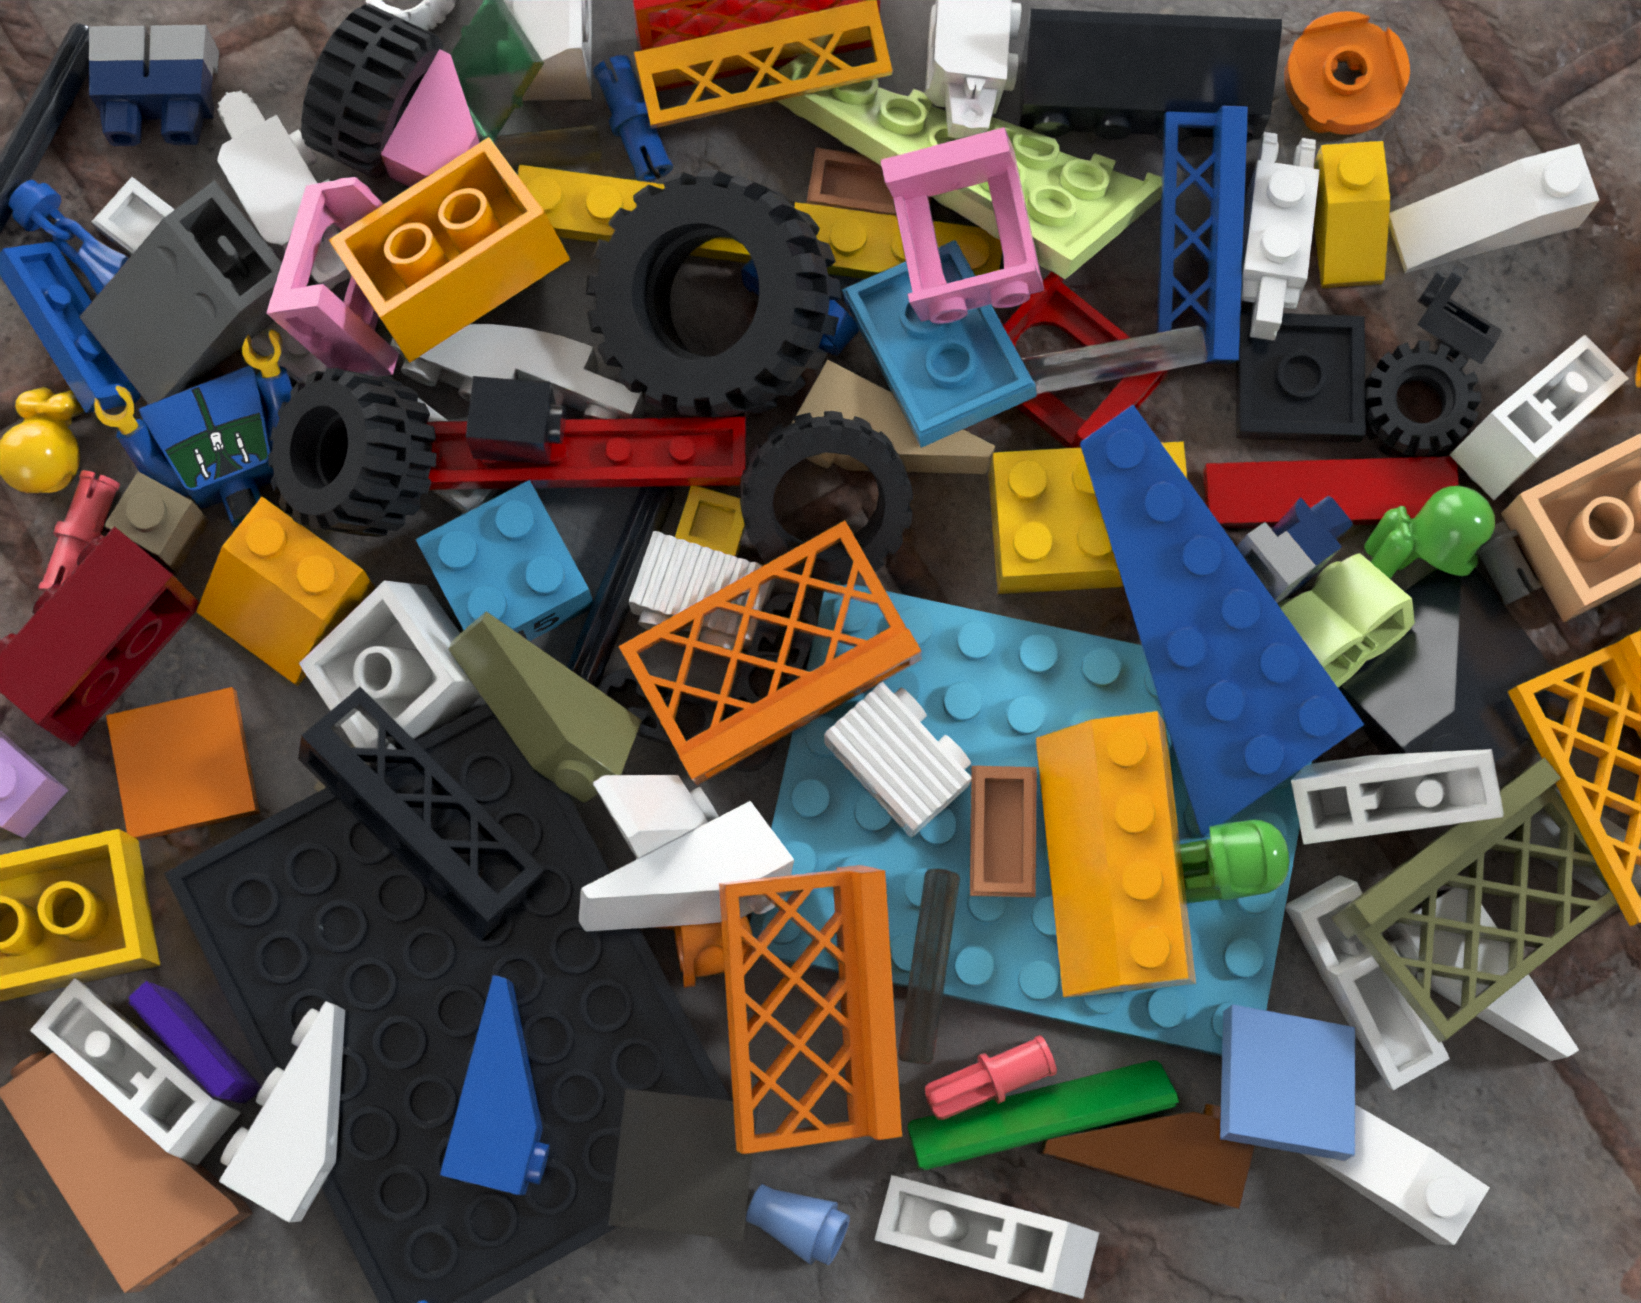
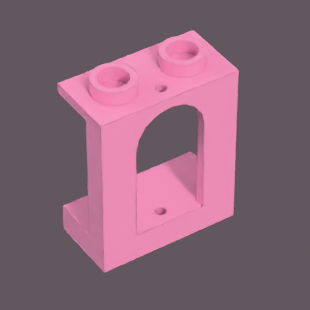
(943, 169)
(331, 329)

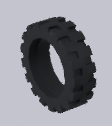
(814, 437)

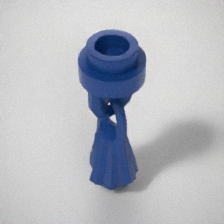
(38, 203)

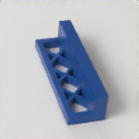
(1225, 225)

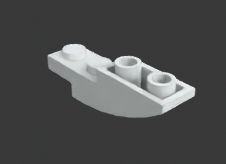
(529, 356)

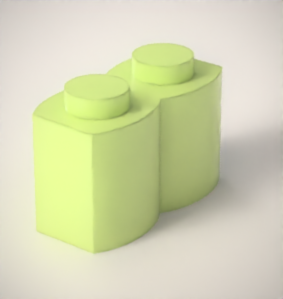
(1350, 616)

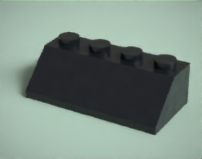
(1129, 69)

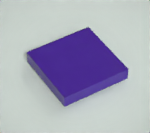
(194, 1043)

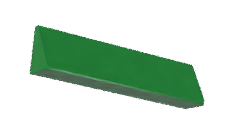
(1042, 1114)

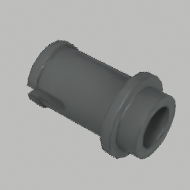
(1507, 564)

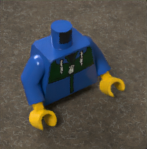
(212, 436)

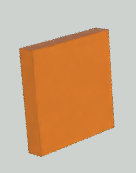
(182, 764)

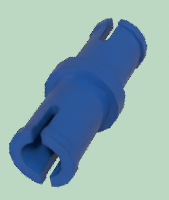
(631, 119)

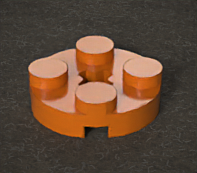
(1364, 46)

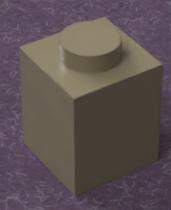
(158, 521)

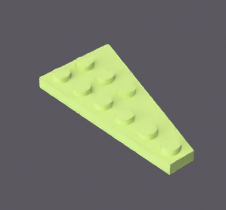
(1069, 200)

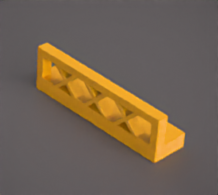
(759, 48)

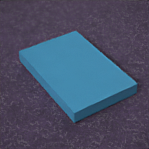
(938, 372)

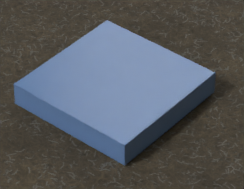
(1288, 1083)

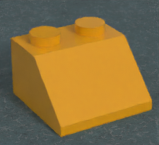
(280, 589)

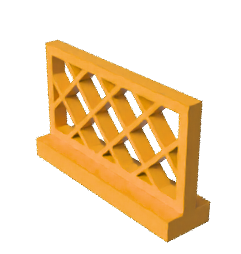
(1623, 669)

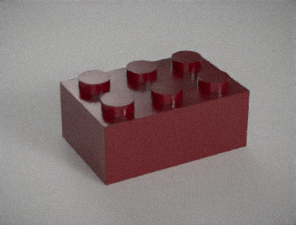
(92, 636)

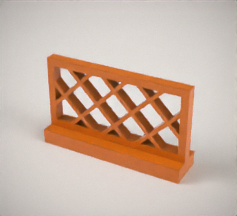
(801, 700)
(865, 1013)

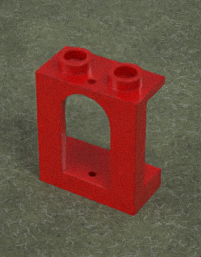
(1070, 313)

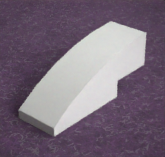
(1365, 995)

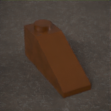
(1165, 1153)

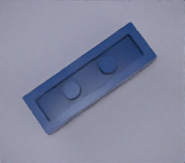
(52, 304)

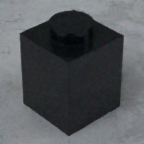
(513, 420)

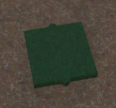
(494, 66)

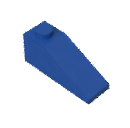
(498, 1110)

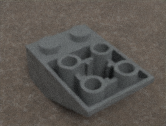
(186, 296)

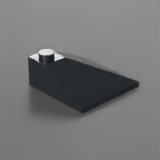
(1451, 674)

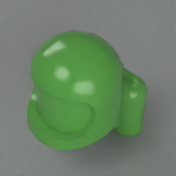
(1442, 533)
(1235, 862)

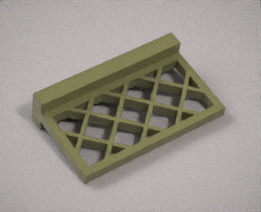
(1440, 863)

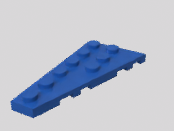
(1224, 658)

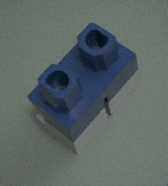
(152, 78)
(1295, 546)

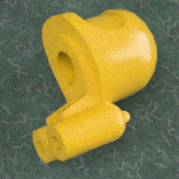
(41, 449)

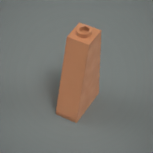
(124, 1188)

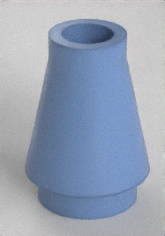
(800, 1223)

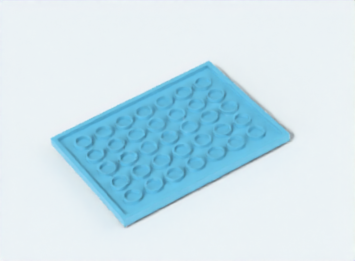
(993, 692)

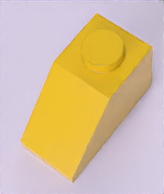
(1352, 214)

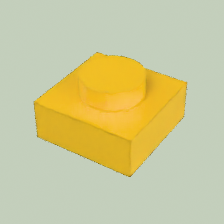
(712, 521)

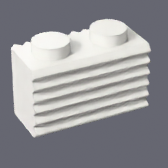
(684, 573)
(899, 757)

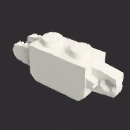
(971, 60)
(270, 178)
(1277, 233)

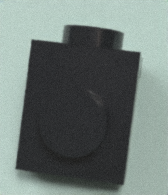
(1452, 322)

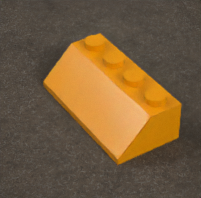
(1115, 856)

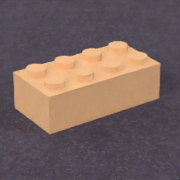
(1584, 529)

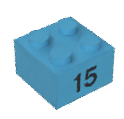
(507, 563)

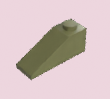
(548, 710)

